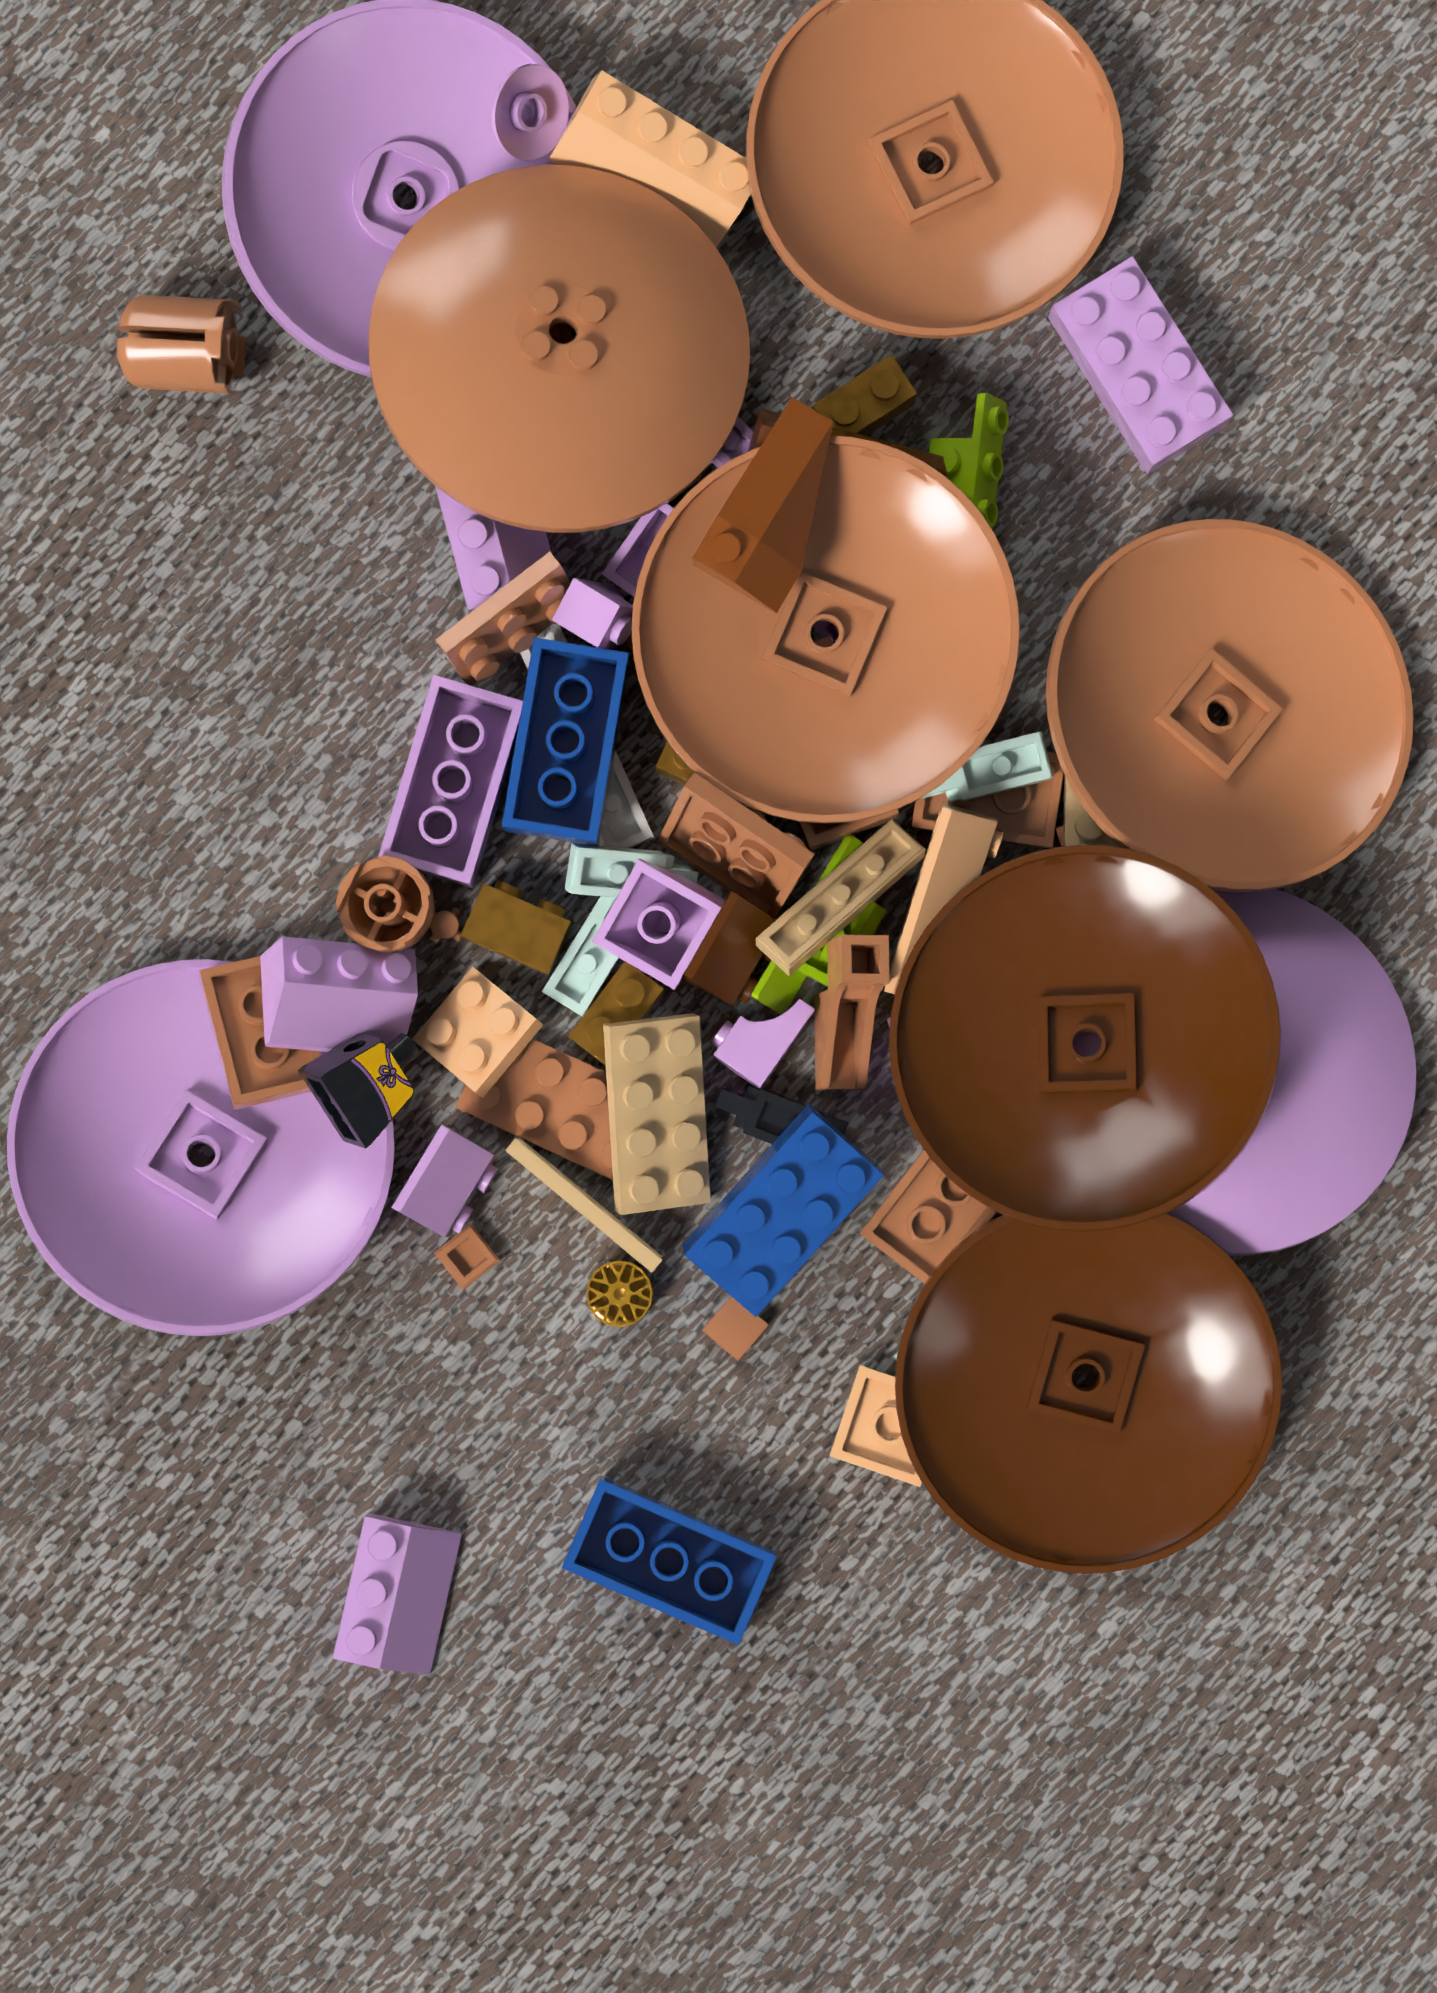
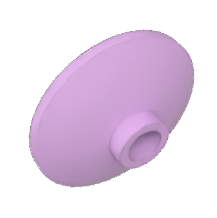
(530, 112)

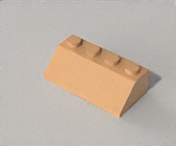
(649, 145)
(951, 863)

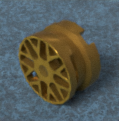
(619, 1293)

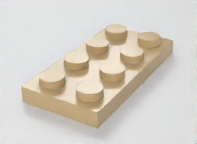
(657, 1113)

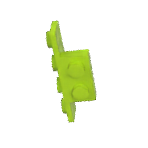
(977, 461)
(778, 989)

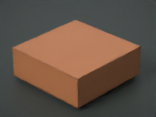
(467, 1256)
(734, 1328)

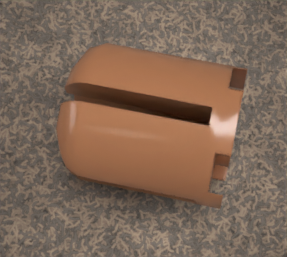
(181, 343)

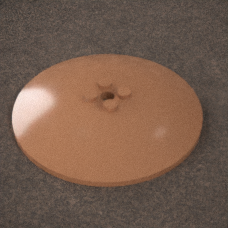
(986, 87)
(544, 426)
(1291, 657)
(848, 725)

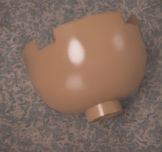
(385, 904)

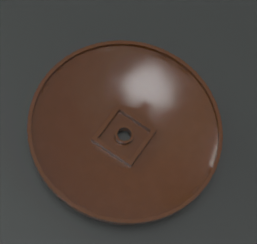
(1067, 950)
(1105, 1468)

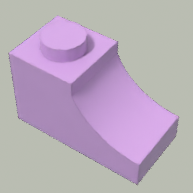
(595, 613)
(757, 1048)

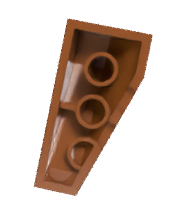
(767, 519)

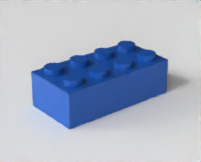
(566, 742)
(782, 1210)
(670, 1560)

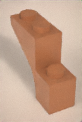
(847, 1010)

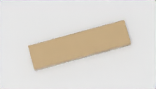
(840, 897)
(584, 1204)

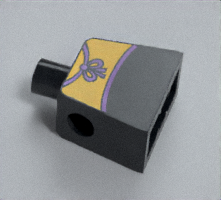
(362, 1084)

